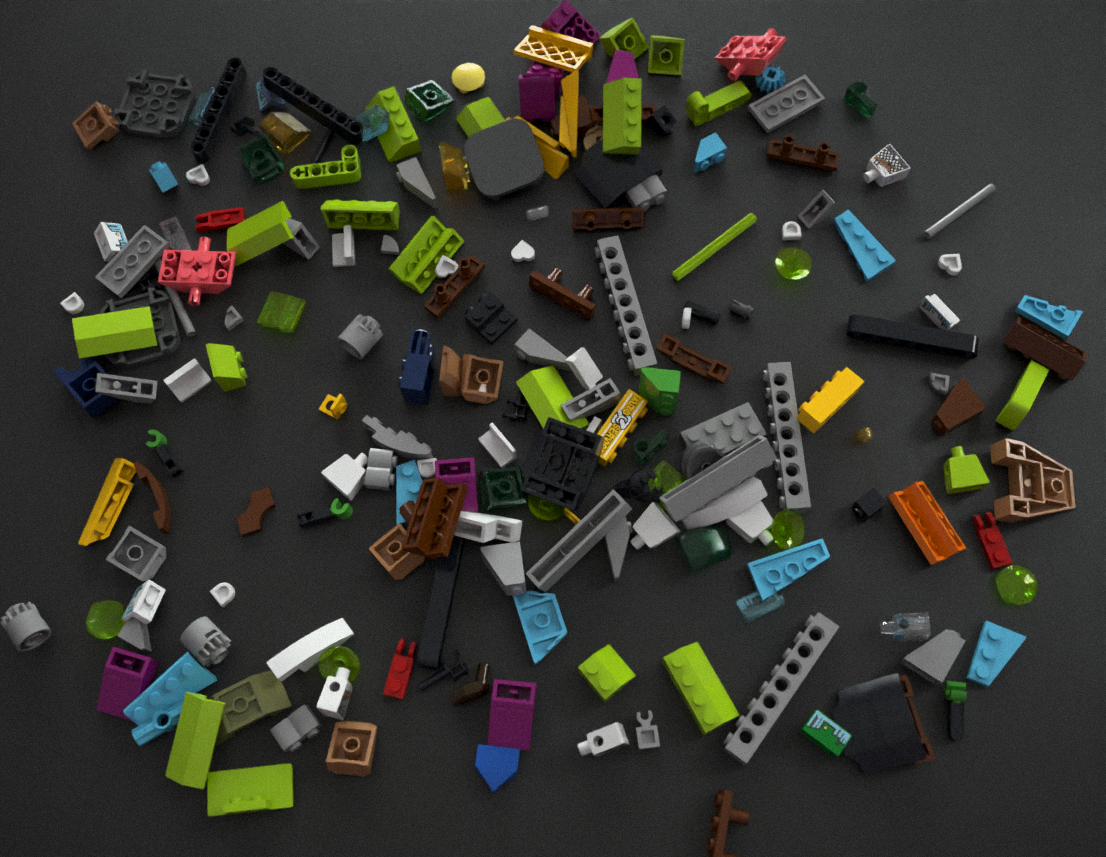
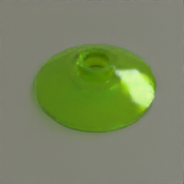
(796, 257)
(538, 509)
(794, 529)
(328, 662)

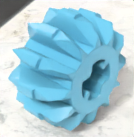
(770, 79)

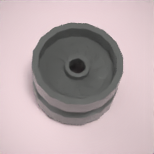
(697, 458)

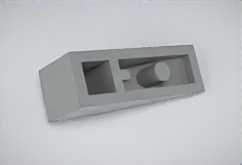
(415, 181)
(538, 351)
(126, 388)
(592, 401)
(616, 544)

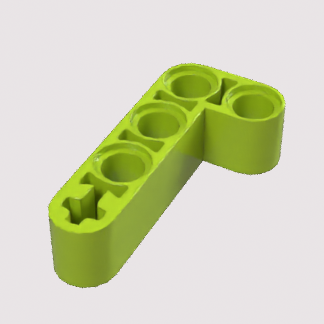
(703, 109)
(345, 171)
(1023, 396)

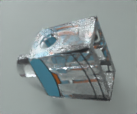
(916, 626)

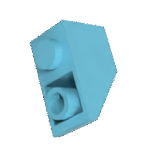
(710, 151)
(163, 176)

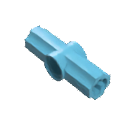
(152, 728)

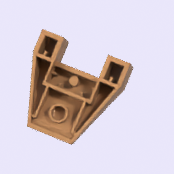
(1035, 483)

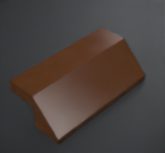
(434, 518)

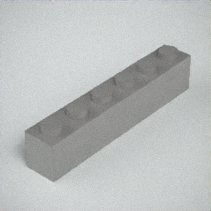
(718, 478)
(579, 541)

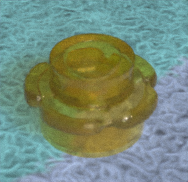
(864, 435)

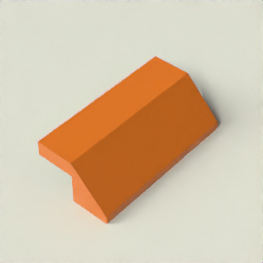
(927, 522)

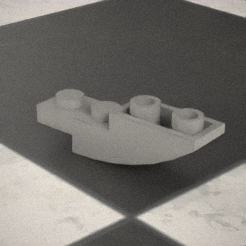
(402, 443)

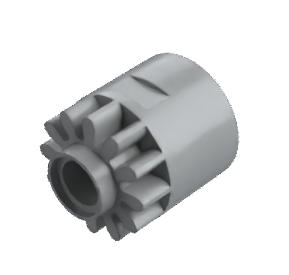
(360, 336)
(25, 626)
(205, 641)

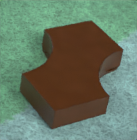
(251, 519)

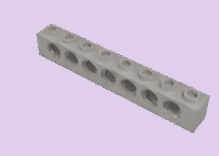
(612, 248)
(782, 373)
(825, 630)

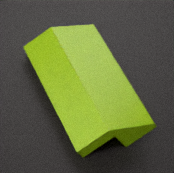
(479, 116)
(259, 233)
(420, 257)
(114, 332)
(545, 394)
(195, 740)

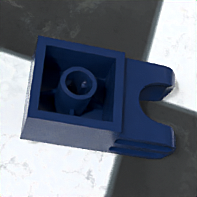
(418, 369)
(82, 386)

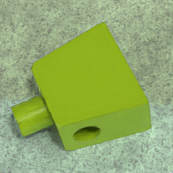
(963, 472)

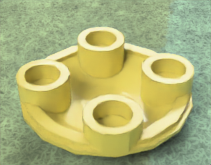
(468, 77)

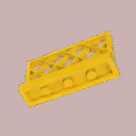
(550, 42)

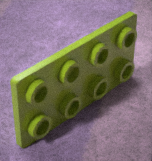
(250, 789)

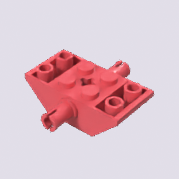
(750, 53)
(197, 270)

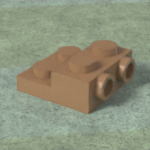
(95, 125)

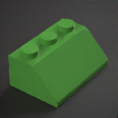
(660, 389)

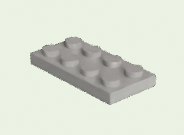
(786, 103)
(132, 261)
(726, 430)

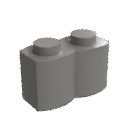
(647, 193)
(380, 469)
(296, 728)

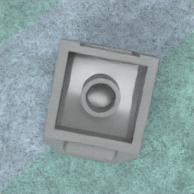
(138, 554)

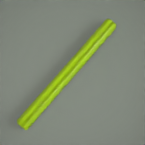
(714, 246)

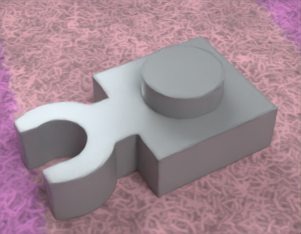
(646, 734)

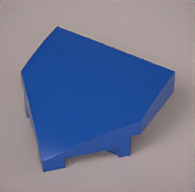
(496, 765)

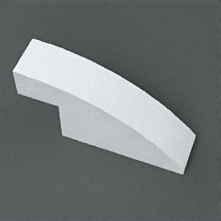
(729, 504)
(487, 527)
(308, 650)

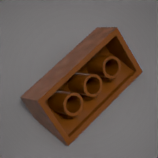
(1045, 348)

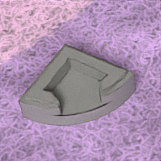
(389, 246)
(232, 318)
(939, 383)

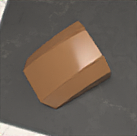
(450, 373)
(480, 379)
(392, 557)
(352, 748)

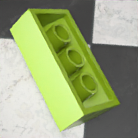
(622, 116)
(400, 136)
(361, 214)
(700, 687)

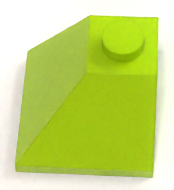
(624, 38)
(666, 55)

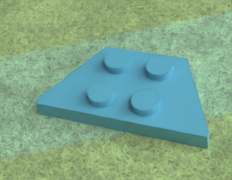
(540, 622)

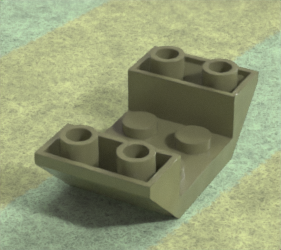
(250, 702)

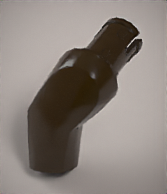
(473, 690)

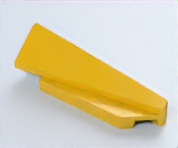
(569, 113)
(553, 159)
(109, 502)

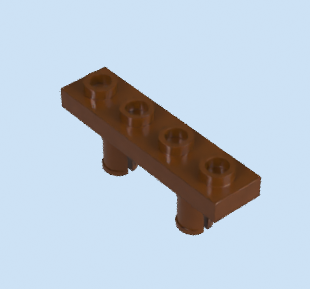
(803, 155)
(608, 218)
(554, 291)
(448, 292)
(720, 820)

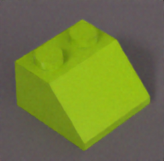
(226, 366)
(606, 672)

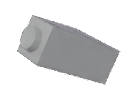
(302, 241)
(506, 566)
(935, 657)

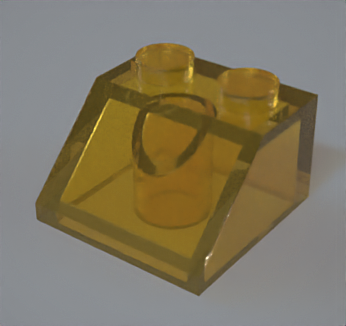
(284, 130)
(454, 167)

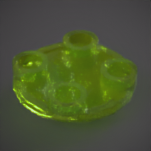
(1016, 584)
(105, 619)

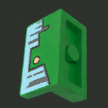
(825, 733)

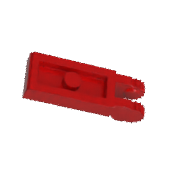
(219, 219)
(992, 542)
(400, 671)

